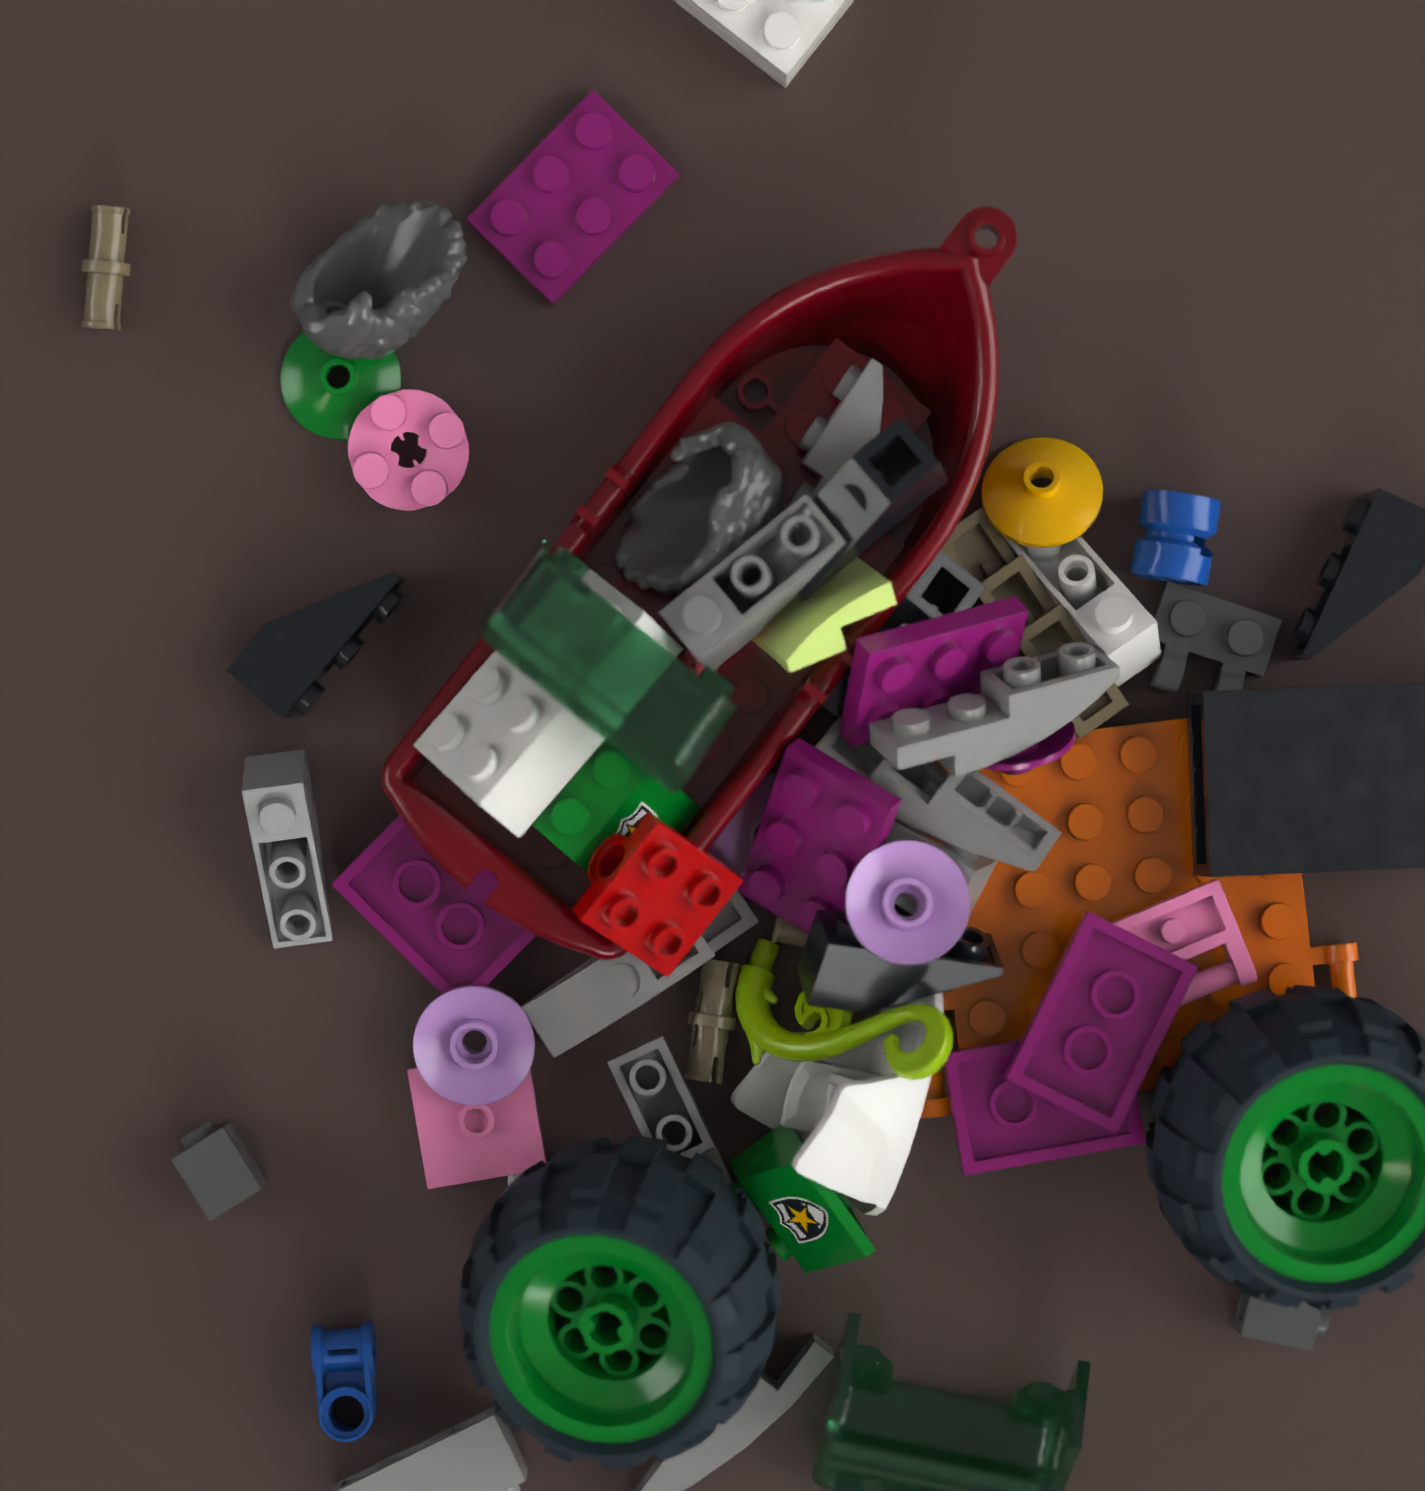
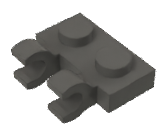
(1212, 631)

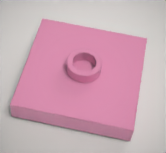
(476, 1140)

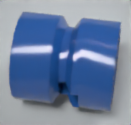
(1175, 537)

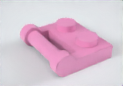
(1192, 925)

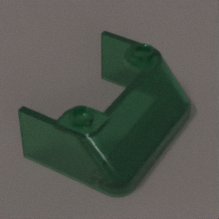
(606, 667)
(928, 1439)

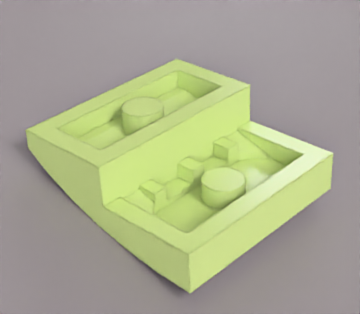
(811, 628)

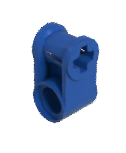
(346, 1374)

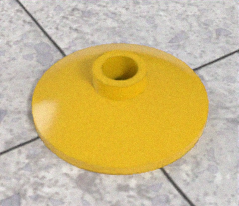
(1046, 514)

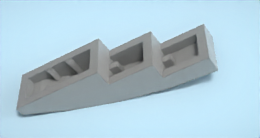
(958, 810)
(759, 1411)

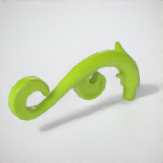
(835, 1031)

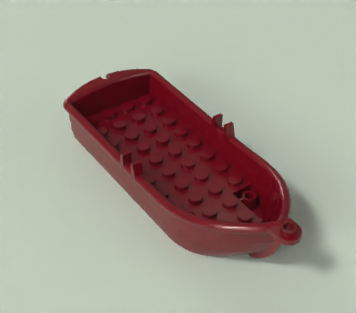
(773, 372)

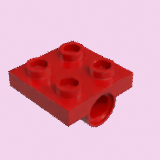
(654, 892)

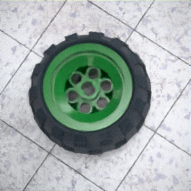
(1320, 1225)
(673, 1357)

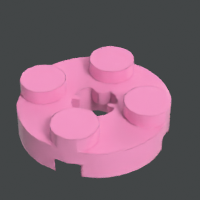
(378, 467)

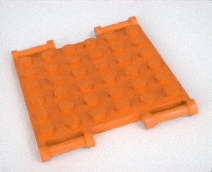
(1120, 849)

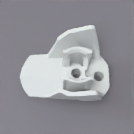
(847, 1110)

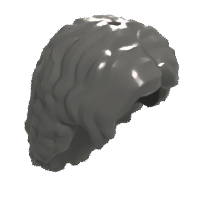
(380, 280)
(699, 509)

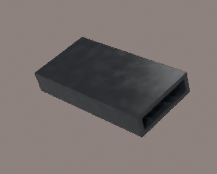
(1307, 779)

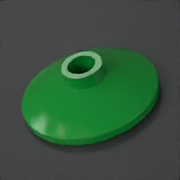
(330, 409)

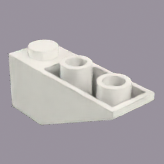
(1097, 603)

